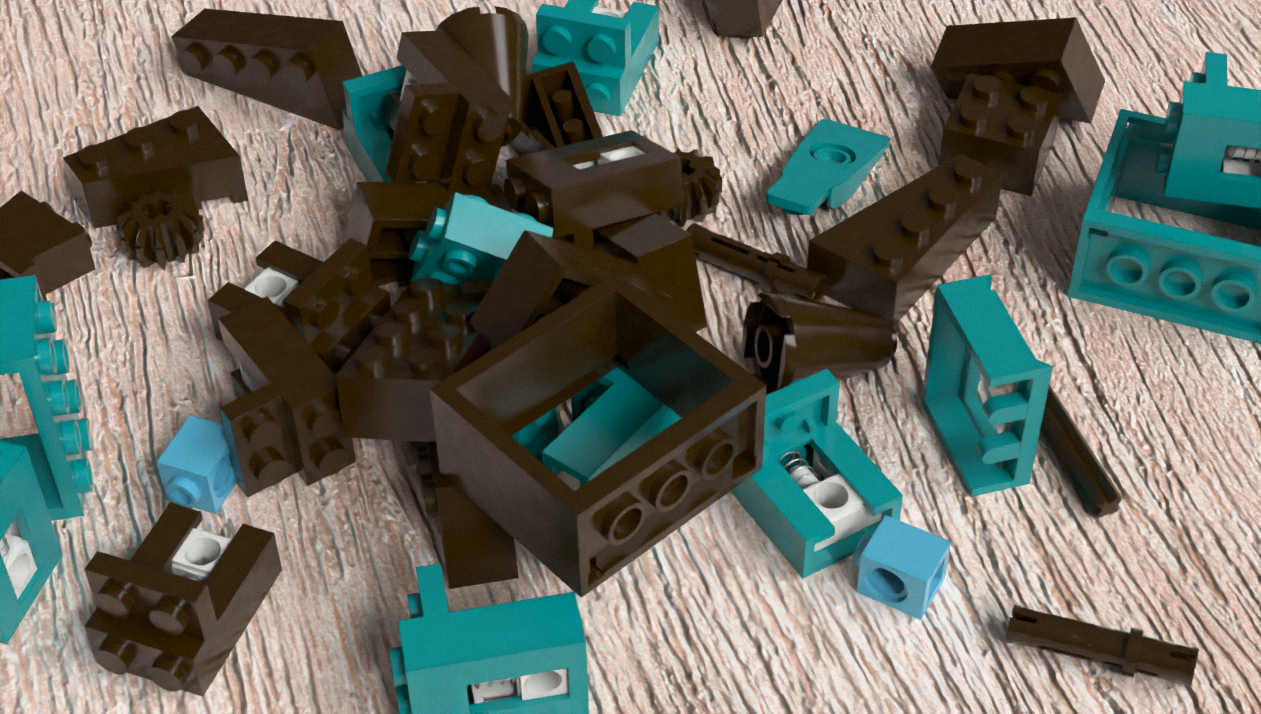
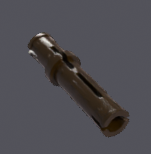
(772, 271)
(1103, 645)

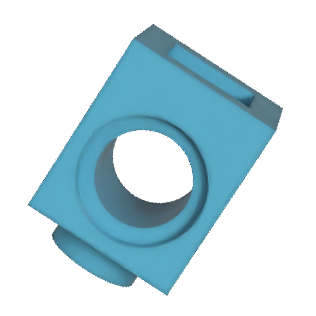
(197, 466)
(901, 566)

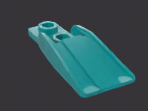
(826, 164)

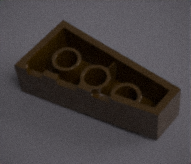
(272, 59)
(907, 239)

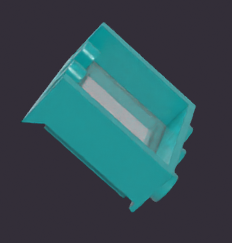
(983, 387)

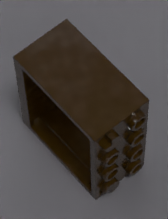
(641, 497)

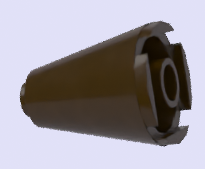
(501, 48)
(804, 336)

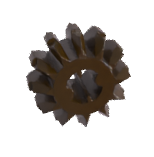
(700, 188)
(160, 228)

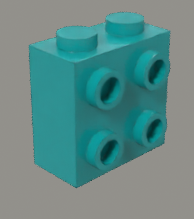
(468, 240)

